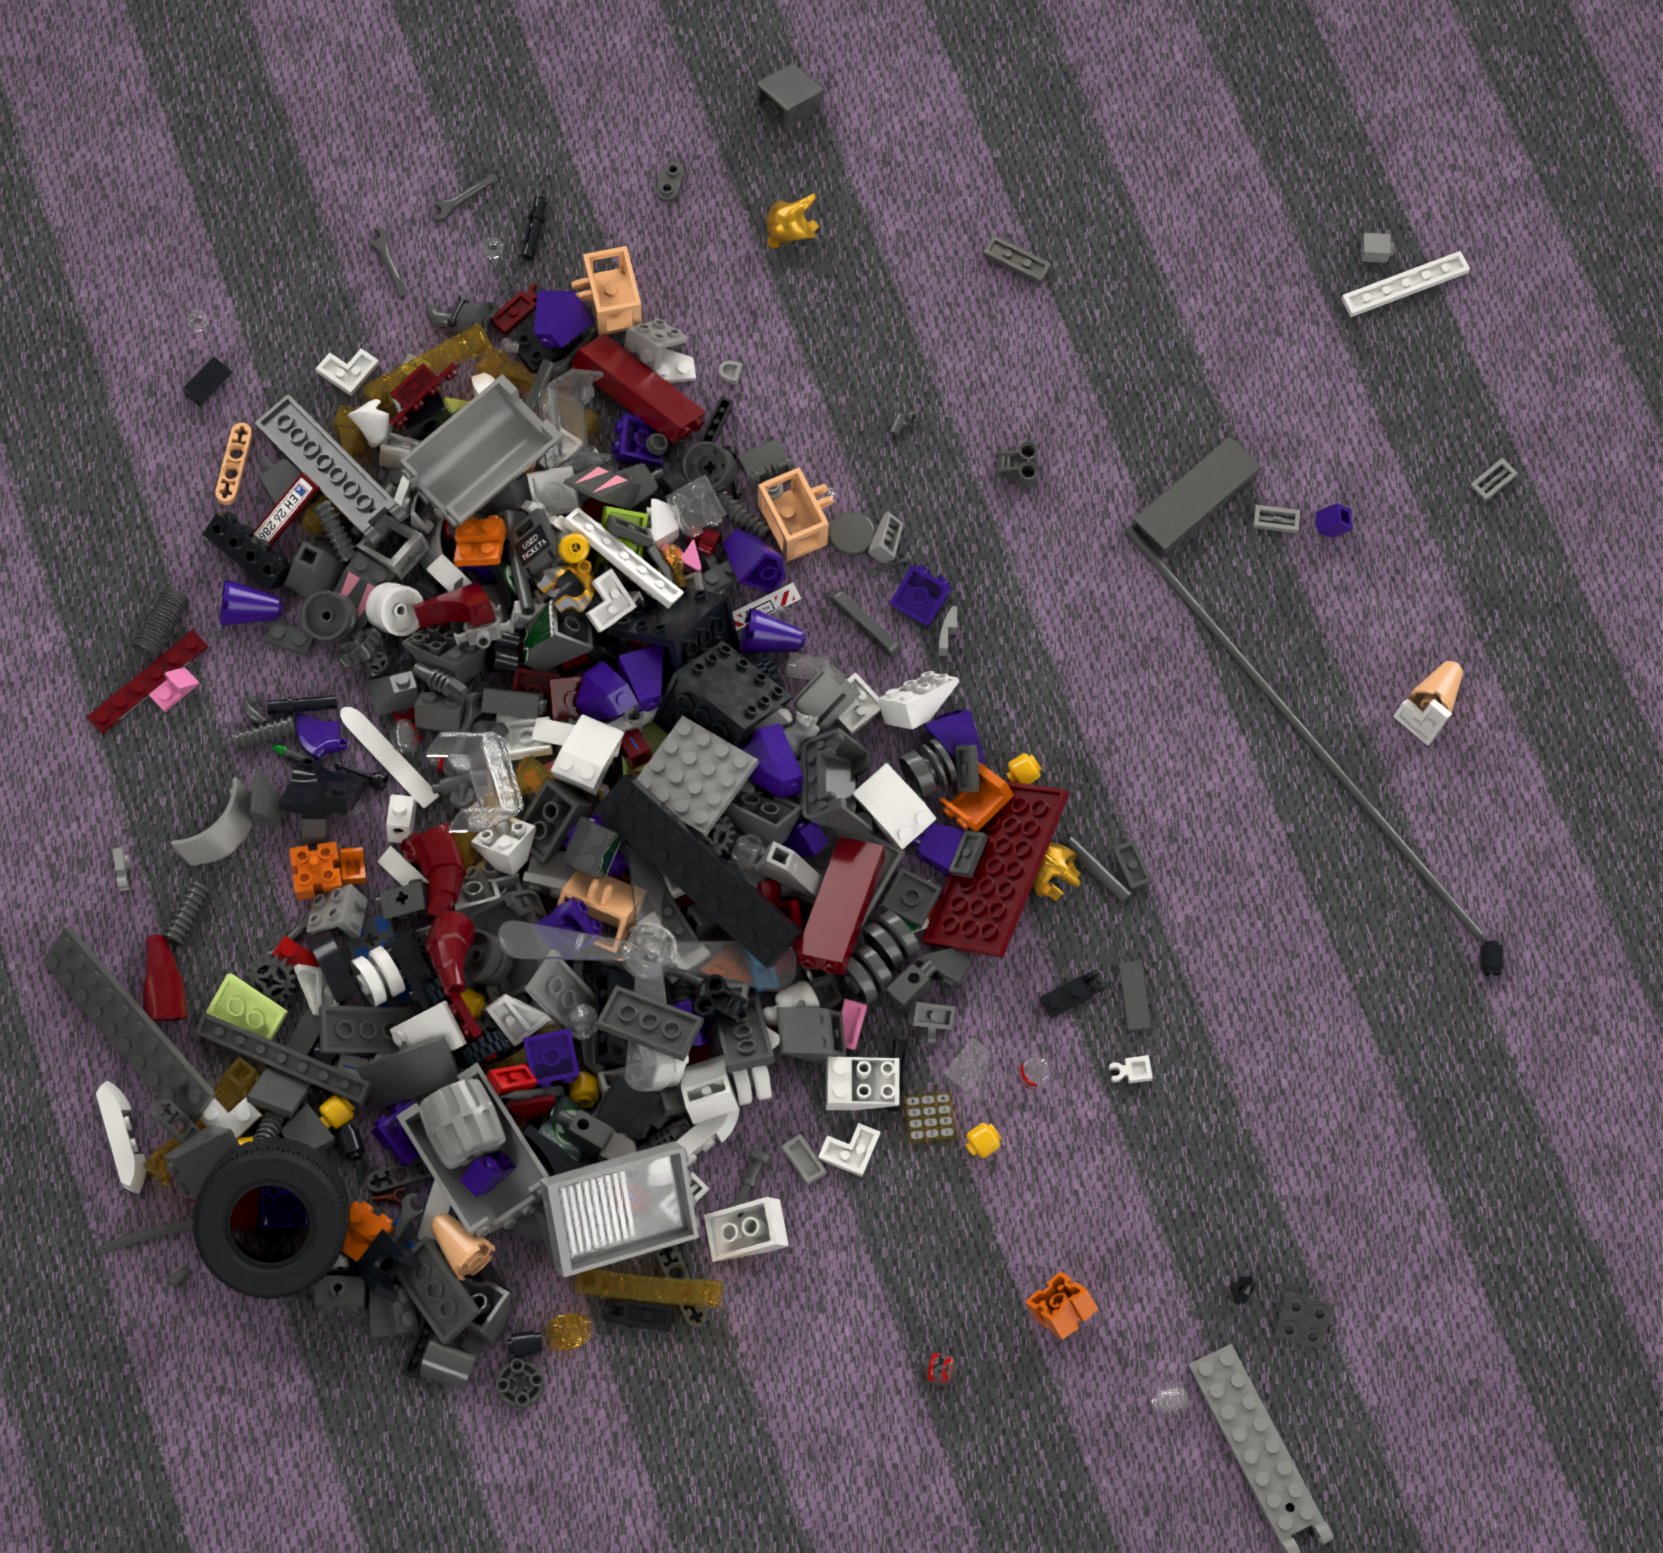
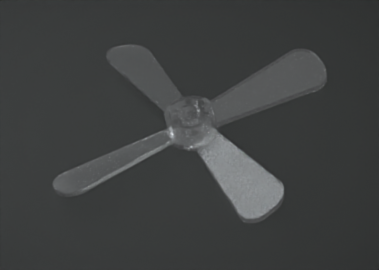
(645, 1067)

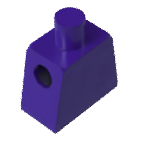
(938, 846)

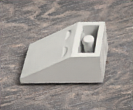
(916, 700)
(861, 1083)
(708, 1089)

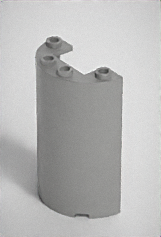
(478, 452)
(509, 1199)

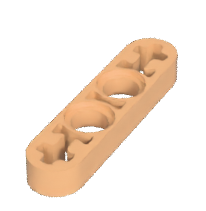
(233, 464)

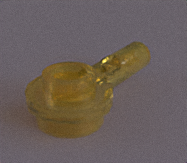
(674, 557)

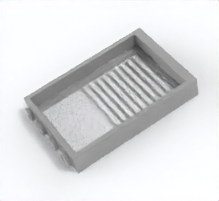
(619, 1208)

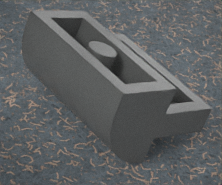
(451, 1362)

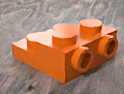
(480, 541)
(363, 1229)

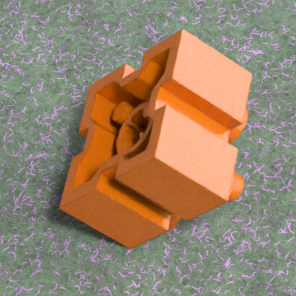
(315, 870)
(1061, 1305)

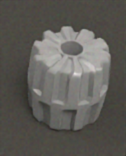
(461, 1123)

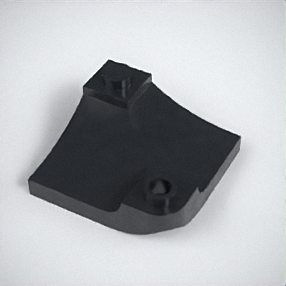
(318, 791)
(554, 1155)

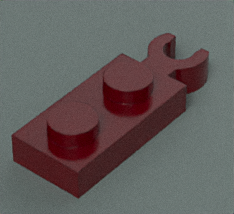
(515, 310)

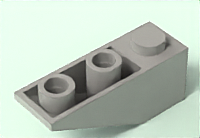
(790, 869)

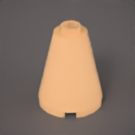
(1439, 685)
(462, 1251)

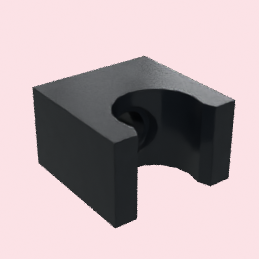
(428, 418)
(383, 1261)

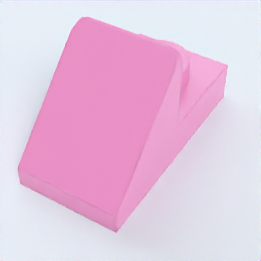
(690, 558)
(177, 685)

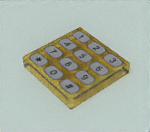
(930, 1117)

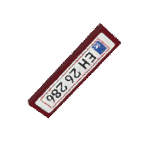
(287, 509)

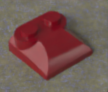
(535, 682)
(532, 1108)

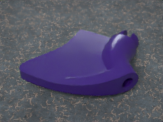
(319, 736)

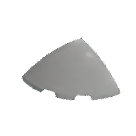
(483, 886)

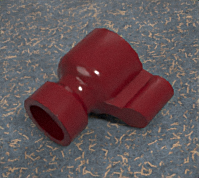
(706, 541)

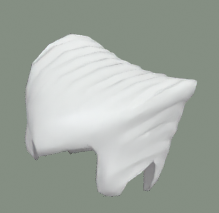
(372, 422)

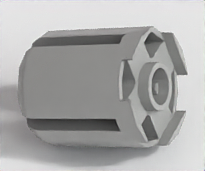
(826, 696)

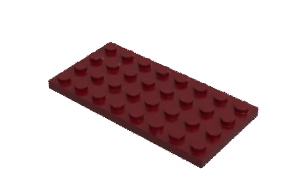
(984, 910)

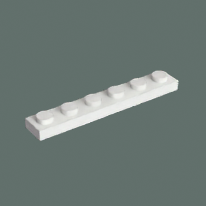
(1405, 284)
(623, 558)

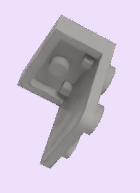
(649, 339)
(548, 877)
(338, 908)

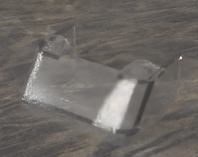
(563, 406)
(491, 775)

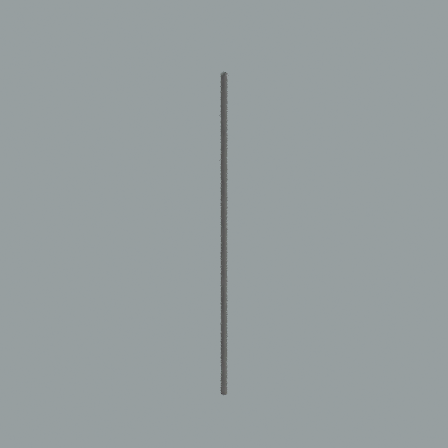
(1305, 734)

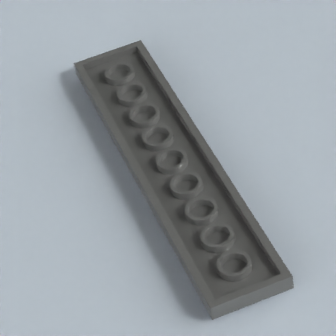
(127, 1025)

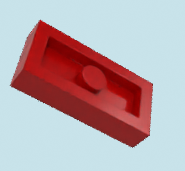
(295, 953)
(511, 1079)

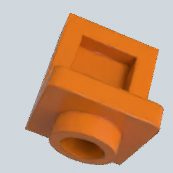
(352, 866)

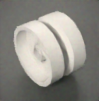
(391, 608)
(377, 976)
(746, 1079)

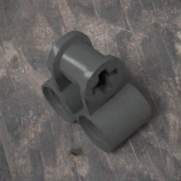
(1018, 464)

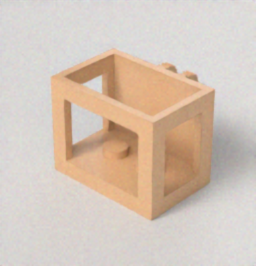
(611, 292)
(796, 515)
(604, 898)

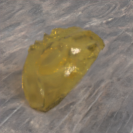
(568, 1331)

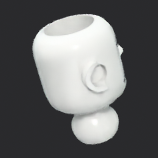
(796, 995)

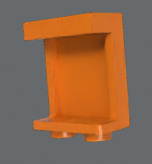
(976, 808)

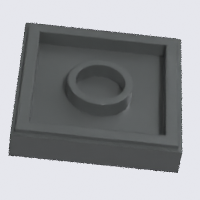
(911, 898)

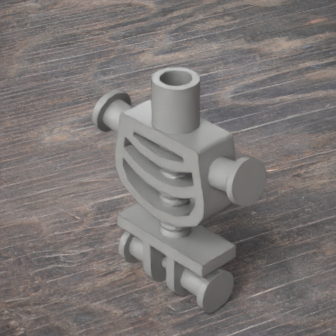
(486, 632)

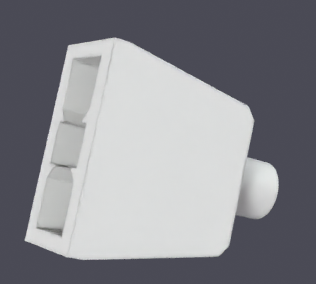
(402, 816)

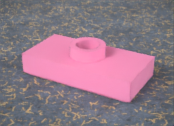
(853, 1017)

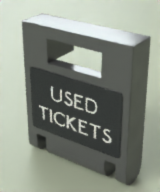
(534, 546)

